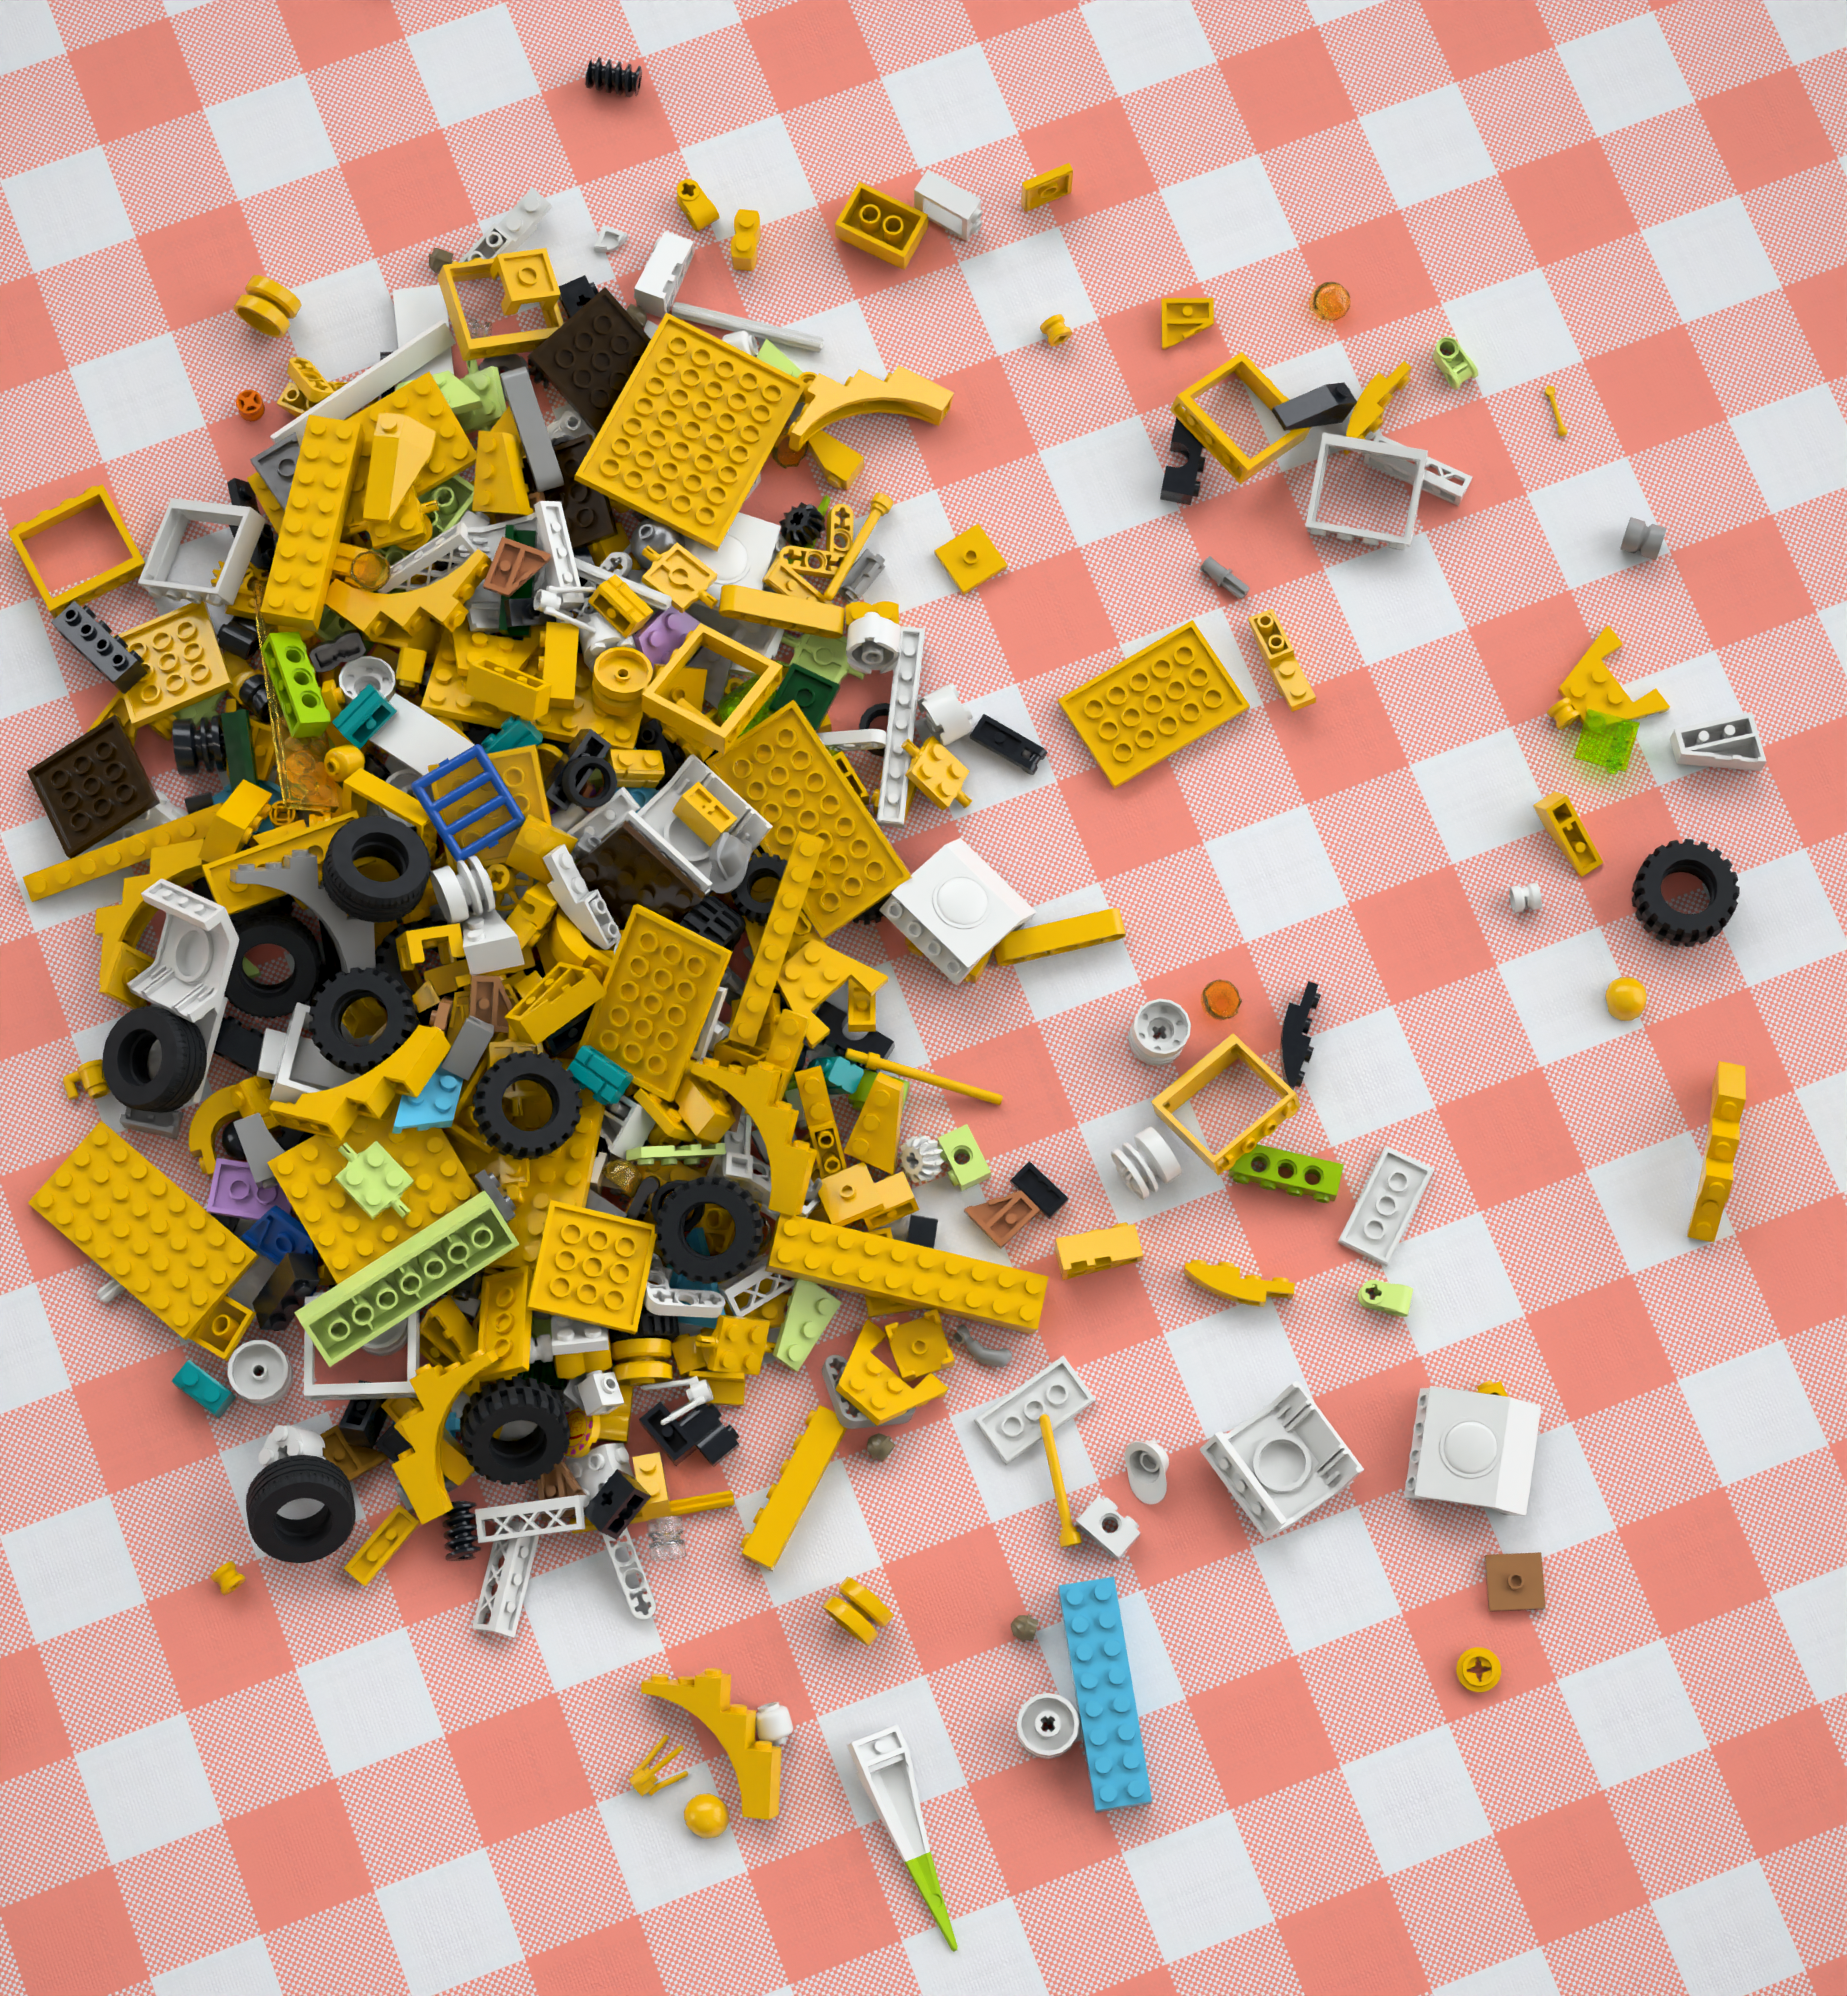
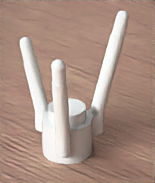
(549, 603)
(697, 1394)

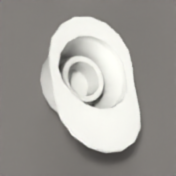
(1147, 1470)

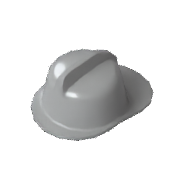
(729, 862)

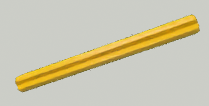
(679, 1507)

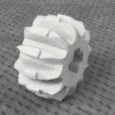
(921, 1158)

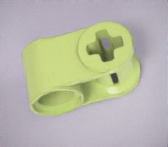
(1455, 367)
(1390, 1298)

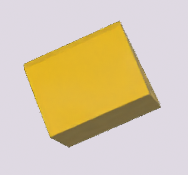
(223, 1328)

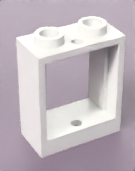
(948, 205)

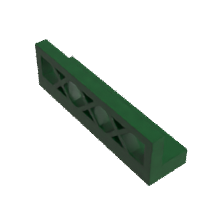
(527, 538)
(239, 748)

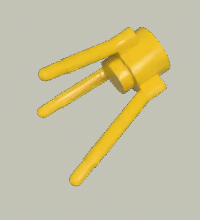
(644, 1780)

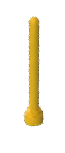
(879, 507)
(1069, 1534)

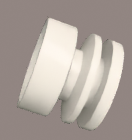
(366, 670)
(459, 891)
(1159, 1017)
(1142, 1165)

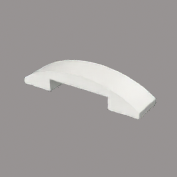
(737, 1160)

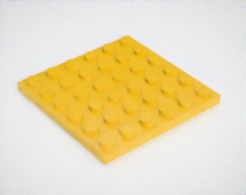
(336, 1223)

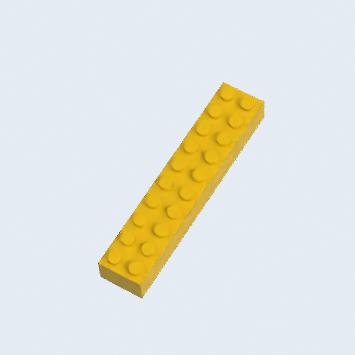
(907, 1273)

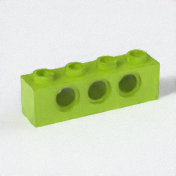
(295, 684)
(1328, 1173)

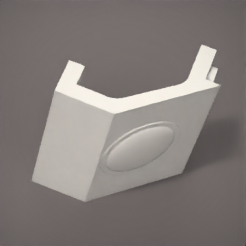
(742, 557)
(559, 572)
(676, 839)
(956, 909)
(191, 954)
(1473, 1449)
(1282, 1461)

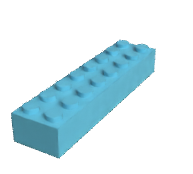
(1104, 1695)

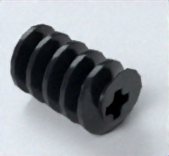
(613, 77)
(460, 1531)

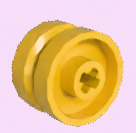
(267, 306)
(619, 680)
(641, 1361)
(860, 1608)

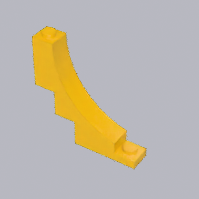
(335, 1109)

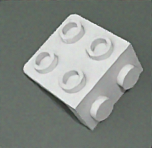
(156, 816)
(598, 1465)

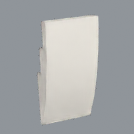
(417, 737)

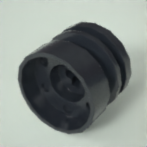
(199, 745)

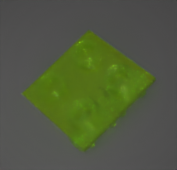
(1606, 741)

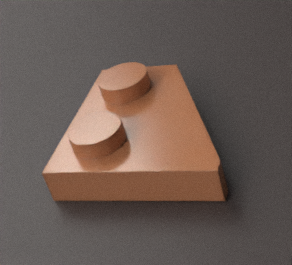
(513, 566)
(1003, 1216)

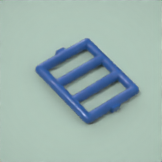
(432, 808)

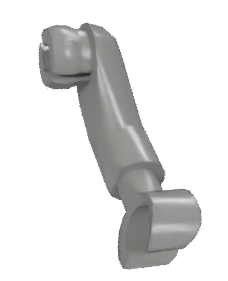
(983, 1355)

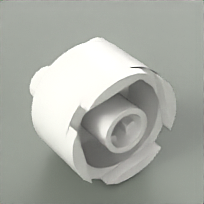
(603, 639)
(873, 644)
(945, 715)
(290, 1441)

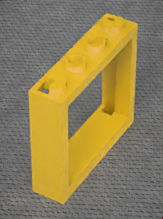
(493, 345)
(1214, 438)
(95, 586)
(693, 725)
(365, 786)
(1201, 1075)

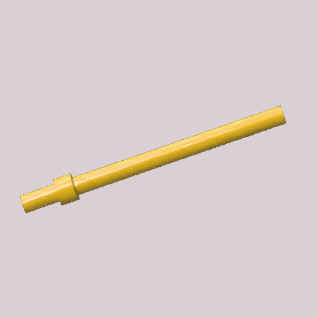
(874, 1061)

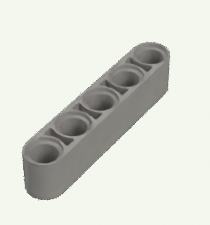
(532, 429)

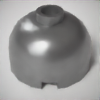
(657, 536)

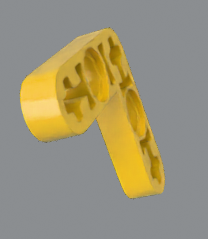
(311, 381)
(832, 552)

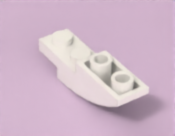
(512, 230)
(582, 907)

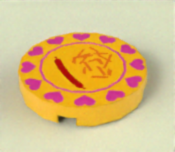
(583, 1432)

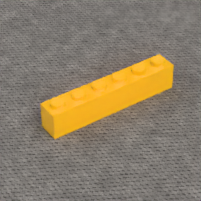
(794, 1489)

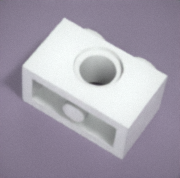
(1113, 1543)

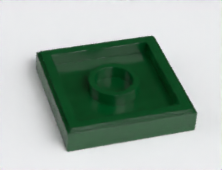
(809, 690)

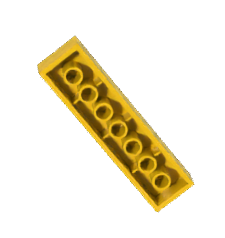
(313, 523)

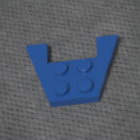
(278, 1234)

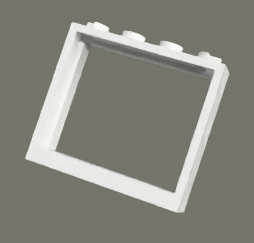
(1375, 448)
(170, 536)
(283, 1088)
(356, 1391)

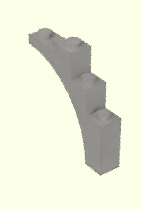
(299, 878)
(258, 1148)

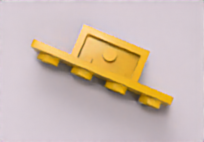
(458, 976)

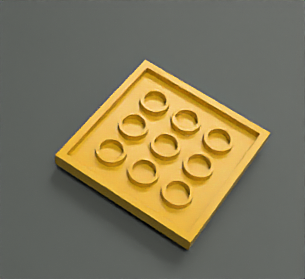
(179, 661)
(524, 780)
(592, 1267)

